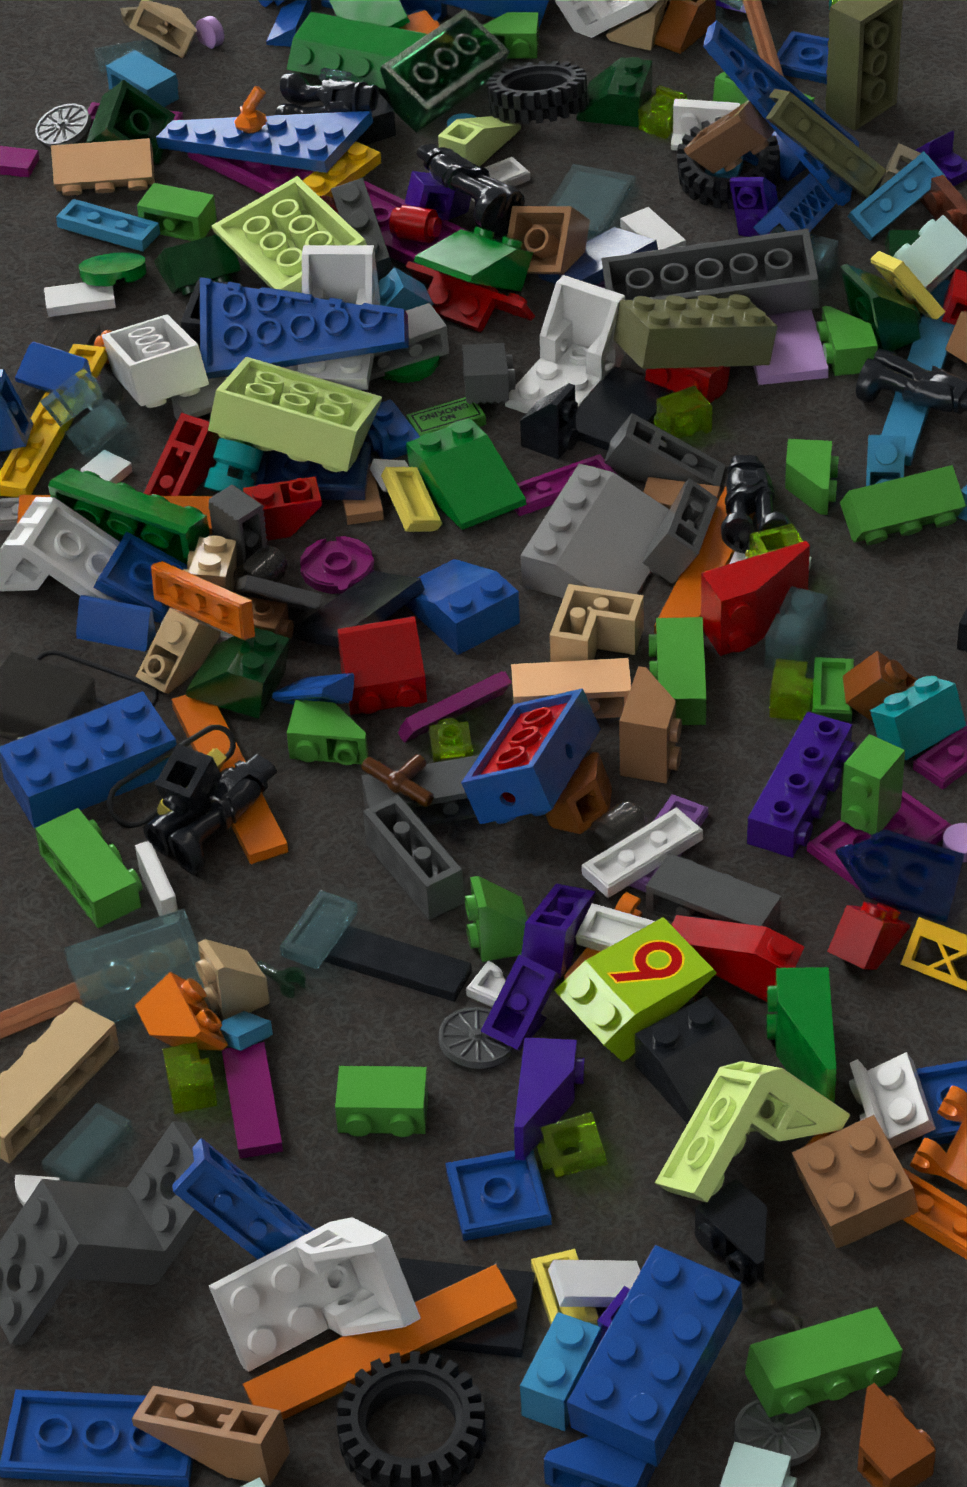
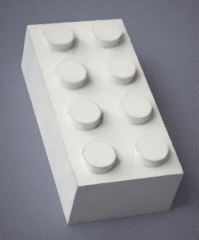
(155, 361)

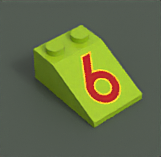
(635, 985)

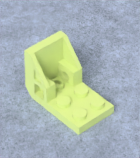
(737, 1102)

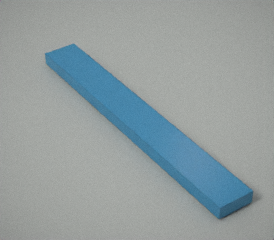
(929, 351)

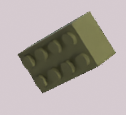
(863, 59)
(694, 332)

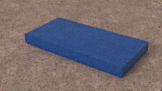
(86, 1441)

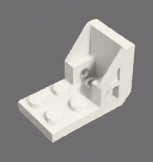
(597, 16)
(348, 275)
(573, 344)
(58, 544)
(325, 1280)

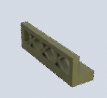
(824, 142)

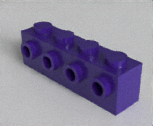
(800, 785)

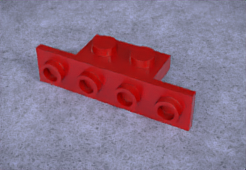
(467, 302)

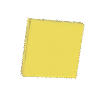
(913, 291)

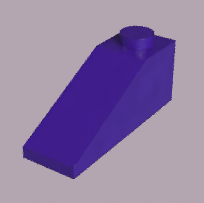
(553, 927)
(545, 1088)

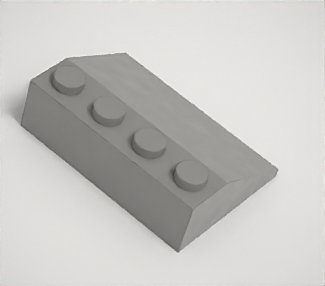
(593, 536)

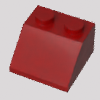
(384, 663)

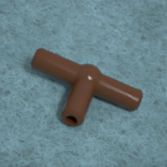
(400, 780)

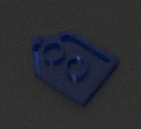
(904, 872)

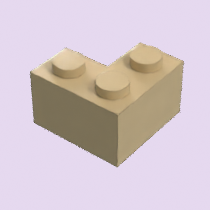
(594, 621)

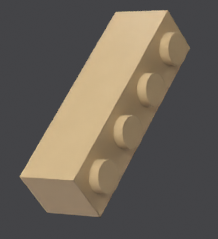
(52, 1074)

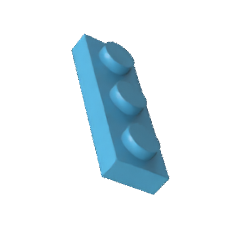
(895, 196)
(108, 225)

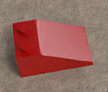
(748, 594)

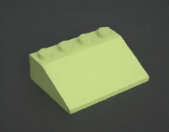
(277, 226)
(293, 414)

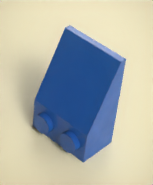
(466, 604)

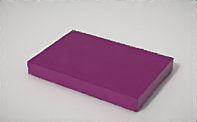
(910, 820)

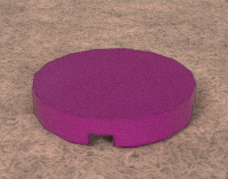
(336, 564)

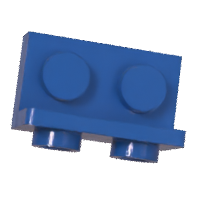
(390, 432)

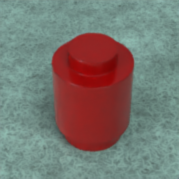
(415, 223)

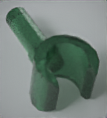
(284, 977)

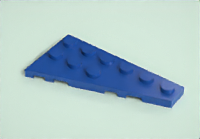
(757, 82)
(285, 140)
(289, 327)

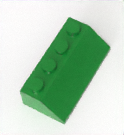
(347, 47)
(123, 509)

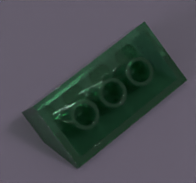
(442, 69)

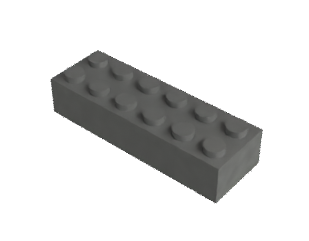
(769, 269)

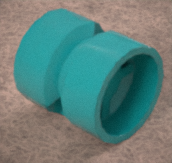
(235, 456)

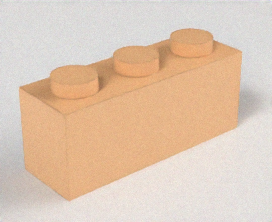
(103, 166)
(603, 681)

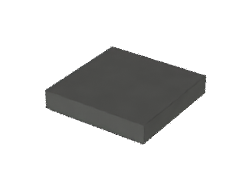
(278, 592)

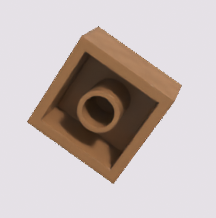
(855, 1182)

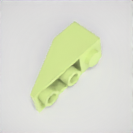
(477, 137)

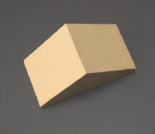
(164, 26)
(640, 29)

